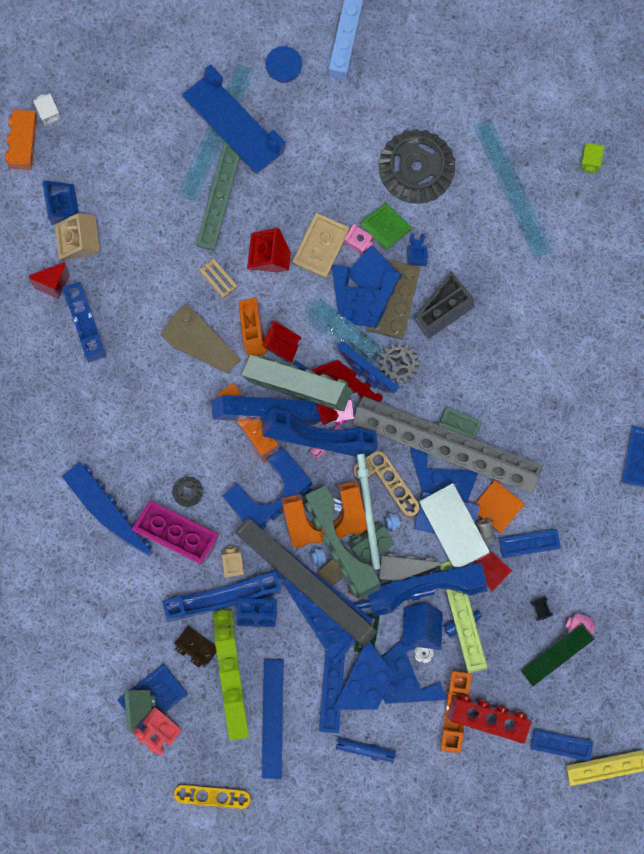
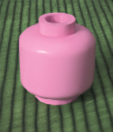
(579, 619)

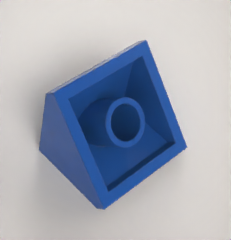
(60, 201)
(422, 626)

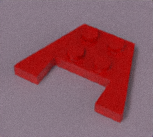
(338, 370)

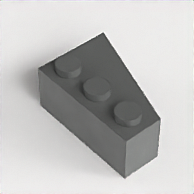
(445, 306)

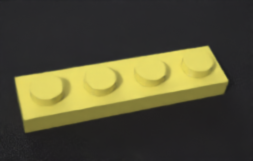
(605, 768)

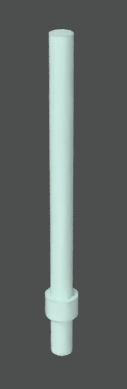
(363, 474)

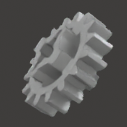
(392, 359)

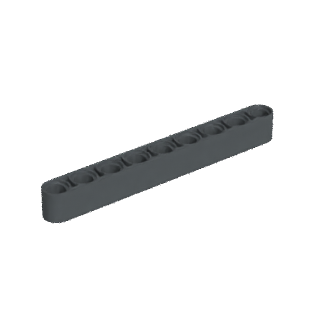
(306, 582)

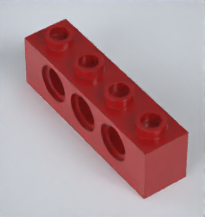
(516, 731)

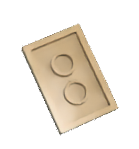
(320, 246)

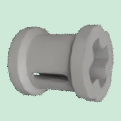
(485, 529)

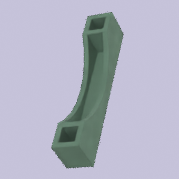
(361, 576)

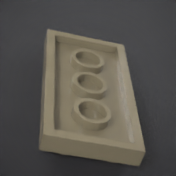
(399, 305)

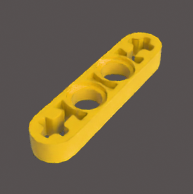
(212, 797)

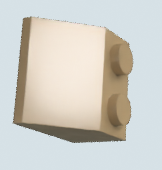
(77, 237)

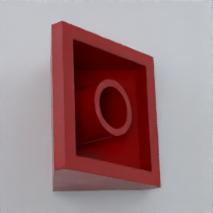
(51, 280)

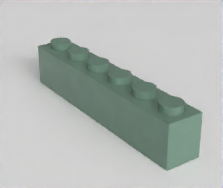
(297, 383)

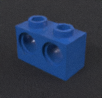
(256, 612)

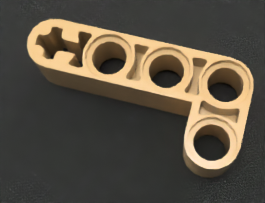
(390, 486)

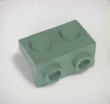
(460, 423)
(360, 543)

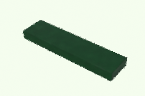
(558, 654)

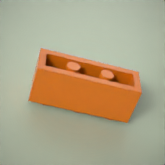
(21, 139)

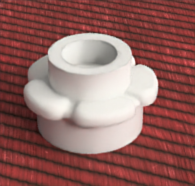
(424, 658)

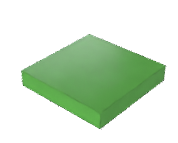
(386, 226)

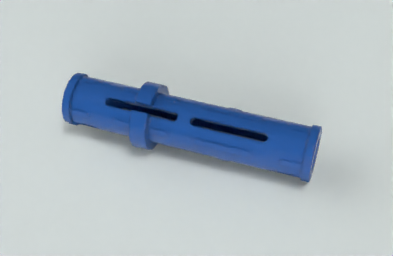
(366, 750)

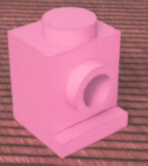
(359, 246)

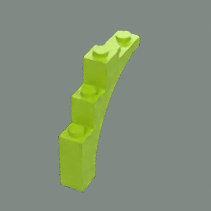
(230, 675)

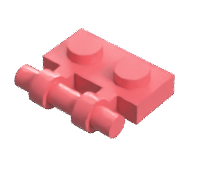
(160, 725)

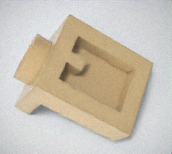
(232, 561)

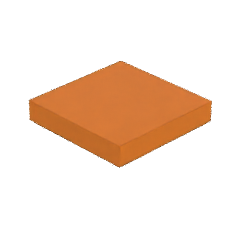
(499, 505)

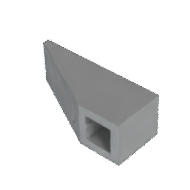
(404, 568)

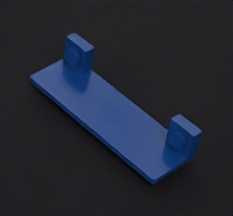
(233, 122)

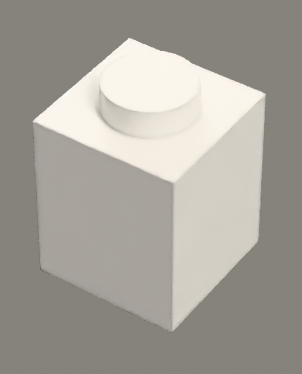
(46, 109)

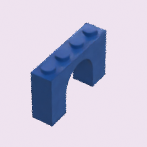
(294, 482)

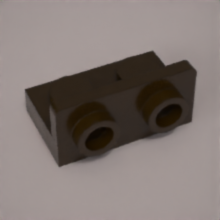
(196, 647)

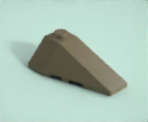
(194, 337)

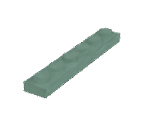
(218, 198)

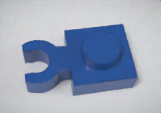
(416, 252)

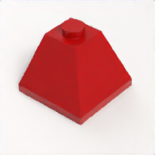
(268, 251)

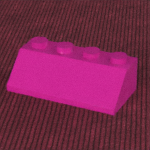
(176, 532)

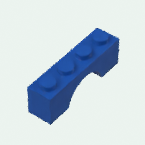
(84, 322)

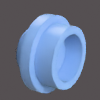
(392, 522)
(317, 557)

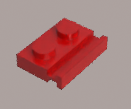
(281, 341)
(494, 569)

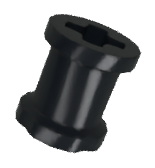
(542, 609)

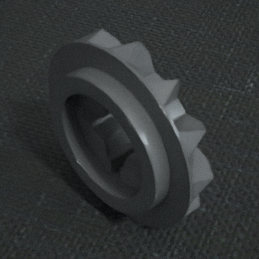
(187, 501)

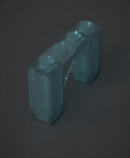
(326, 319)

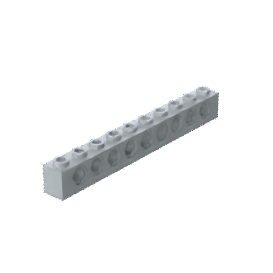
(447, 445)

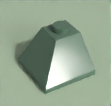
(138, 706)

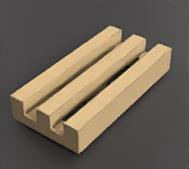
(223, 273)

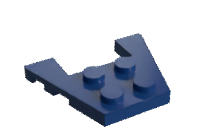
(363, 305)
(436, 479)
(404, 684)

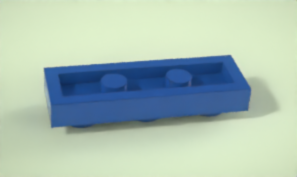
(530, 543)
(562, 745)

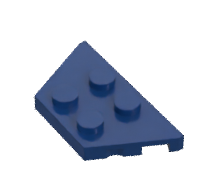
(362, 367)
(366, 682)

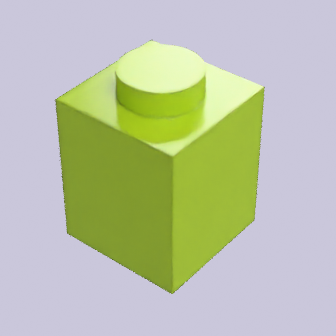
(592, 158)

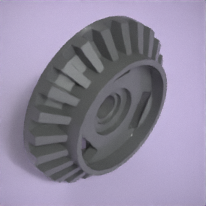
(405, 183)

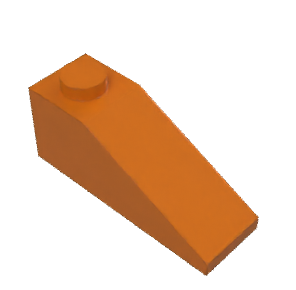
(252, 327)

